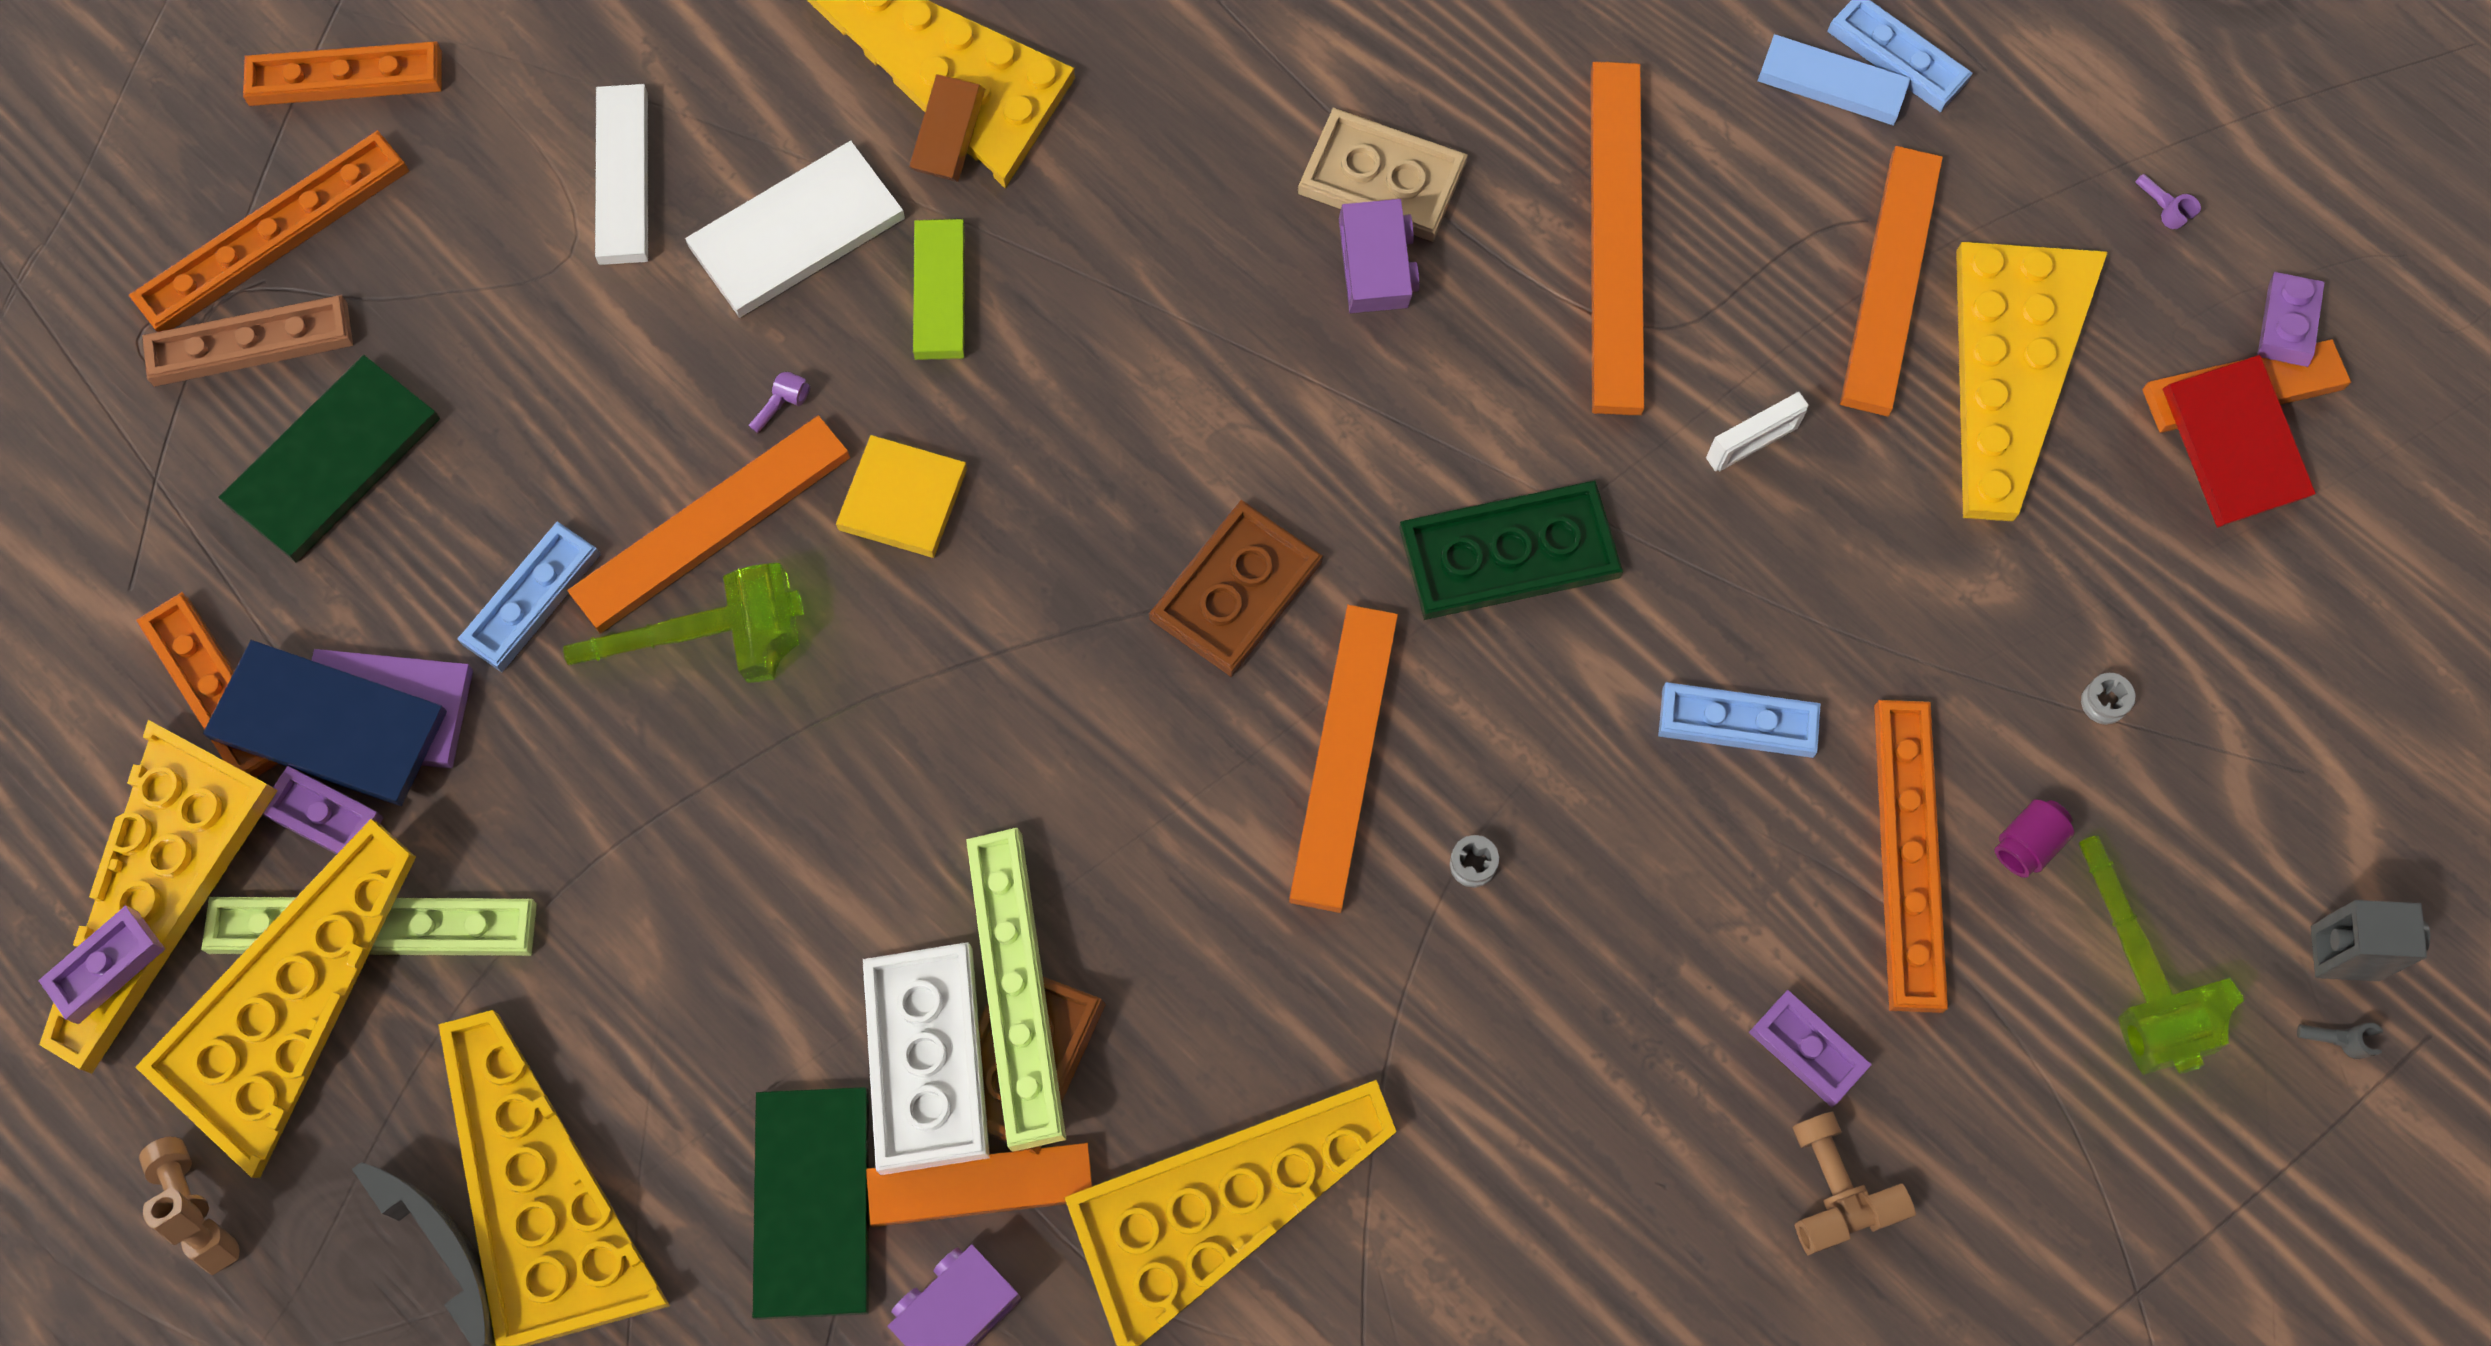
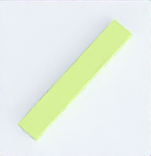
(410, 928)
(1015, 991)

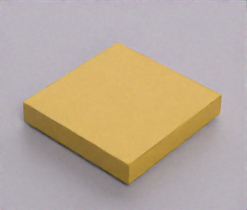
(901, 496)

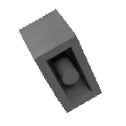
(2369, 940)

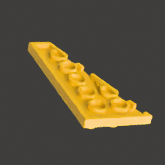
(923, 39)
(2015, 347)
(163, 861)
(261, 1026)
(1191, 1218)
(541, 1222)

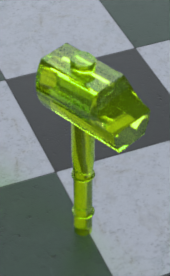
(757, 613)
(2168, 1026)

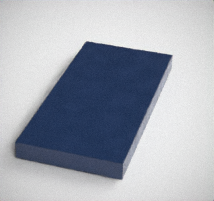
(325, 722)

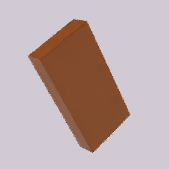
(947, 127)

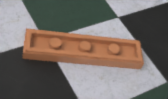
(247, 340)

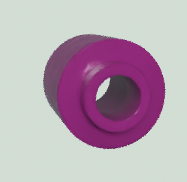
(2034, 837)

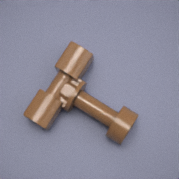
(1849, 1207)
(179, 1214)

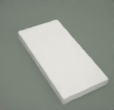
(795, 228)
(925, 1059)

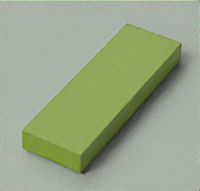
(939, 289)

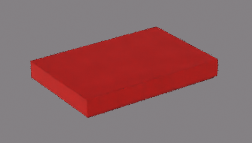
(2238, 441)

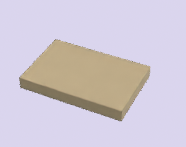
(1374, 162)

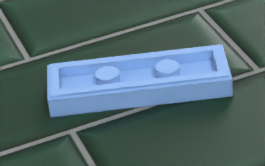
(1900, 50)
(1834, 79)
(529, 596)
(1739, 720)

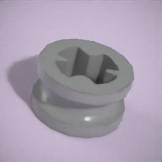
(2111, 682)
(1479, 847)

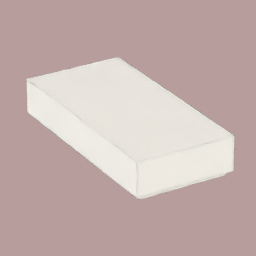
(1757, 432)

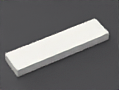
(621, 174)

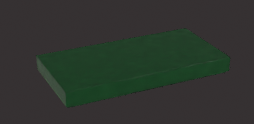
(329, 458)
(1510, 550)
(811, 1204)

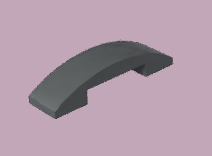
(398, 1199)

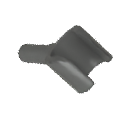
(2349, 1039)

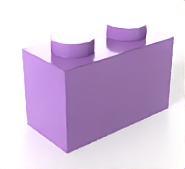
(1377, 256)
(957, 1305)

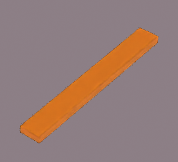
(1616, 240)

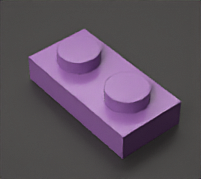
(2291, 319)
(317, 811)
(101, 965)
(1810, 1048)

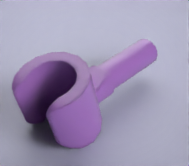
(2171, 206)
(785, 388)

